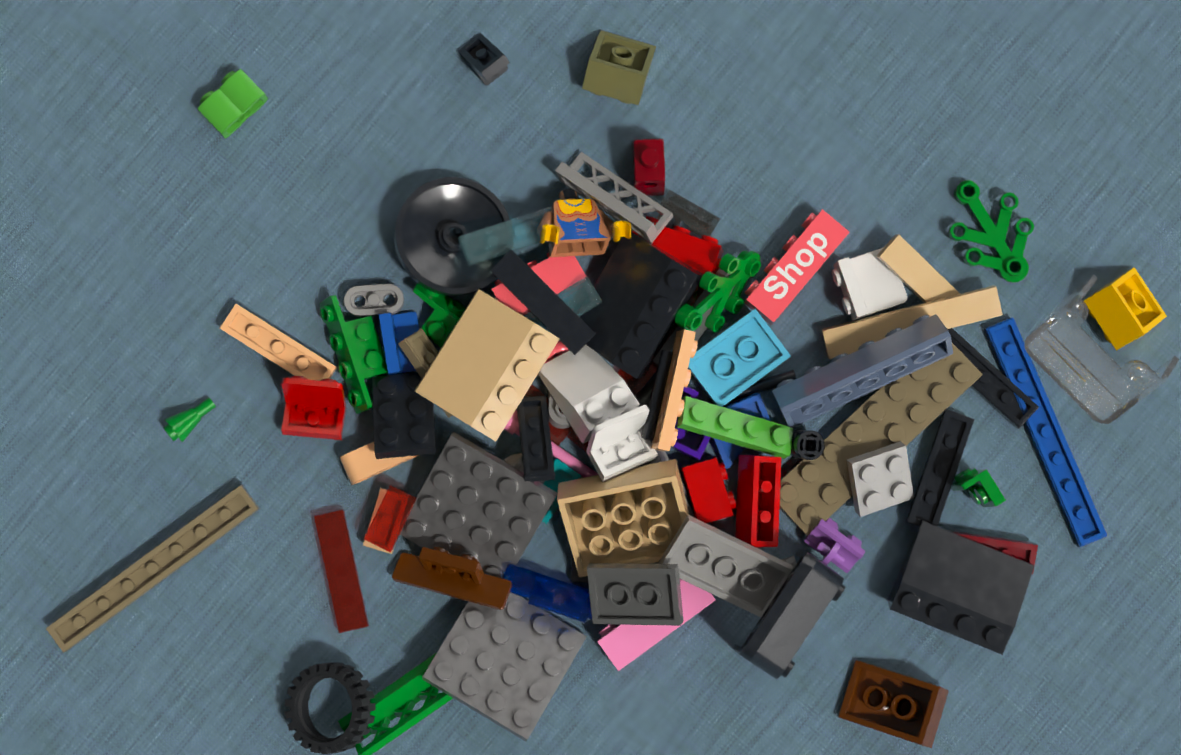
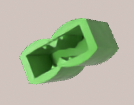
(232, 102)

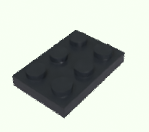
(402, 417)

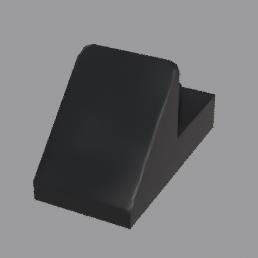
(484, 59)

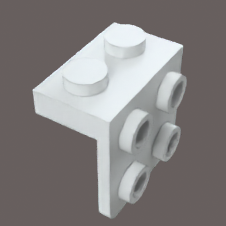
(867, 285)
(618, 443)

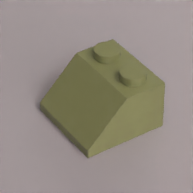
(618, 67)

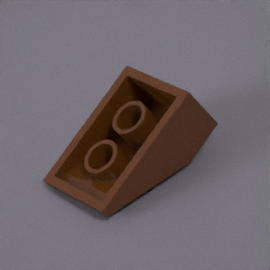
(893, 703)

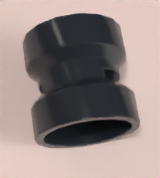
(800, 444)

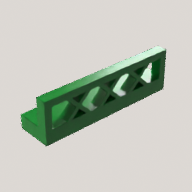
(399, 701)

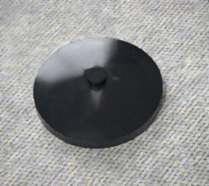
(430, 229)

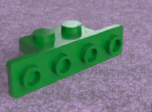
(443, 317)
(356, 349)

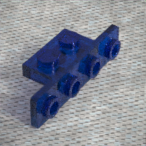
(550, 593)

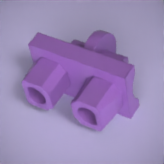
(834, 545)

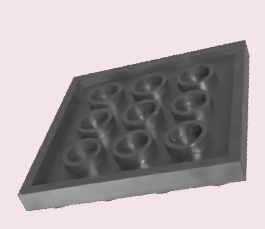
(477, 507)
(505, 662)

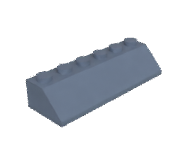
(864, 370)

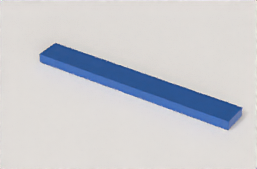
(1047, 434)

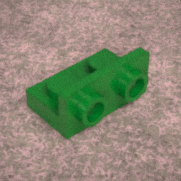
(982, 485)

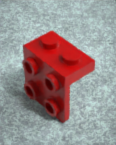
(313, 408)

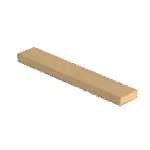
(952, 311)

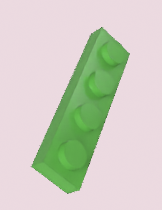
(736, 427)

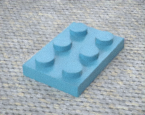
(737, 358)

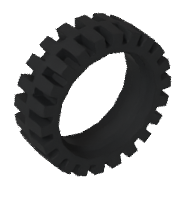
(299, 708)

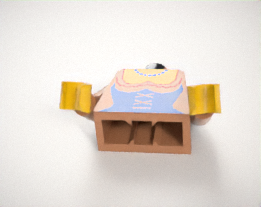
(579, 227)

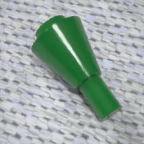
(182, 424)

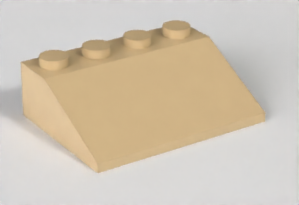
(487, 365)
(624, 516)

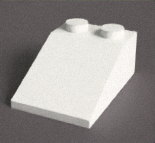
(586, 389)

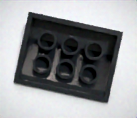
(640, 300)
(961, 587)

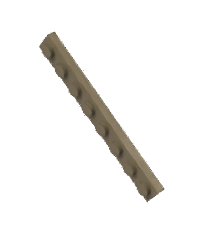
(152, 568)

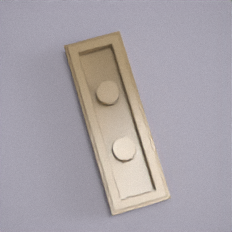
(915, 271)

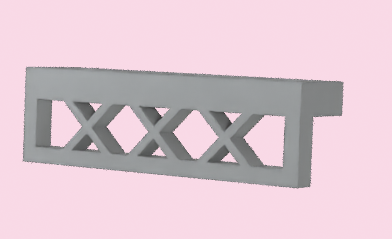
(611, 202)

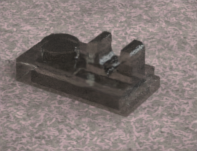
(695, 217)

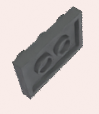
(635, 594)

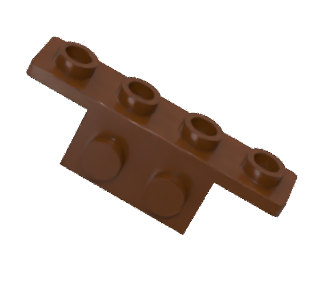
(452, 576)

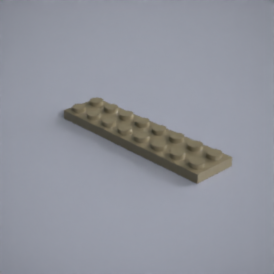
(889, 416)

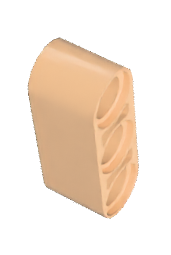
(363, 464)

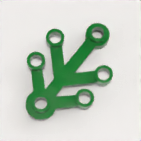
(994, 235)
(740, 268)

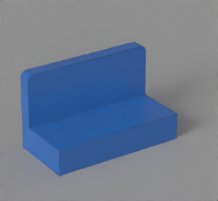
(394, 330)

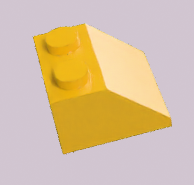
(1125, 309)

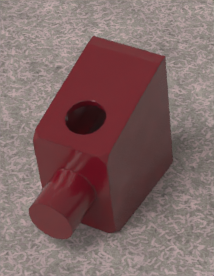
(649, 166)

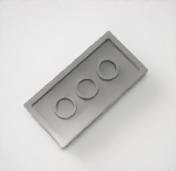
(726, 566)

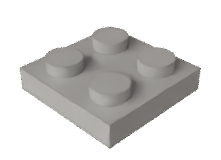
(880, 479)

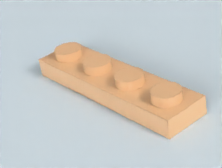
(276, 345)
(678, 378)

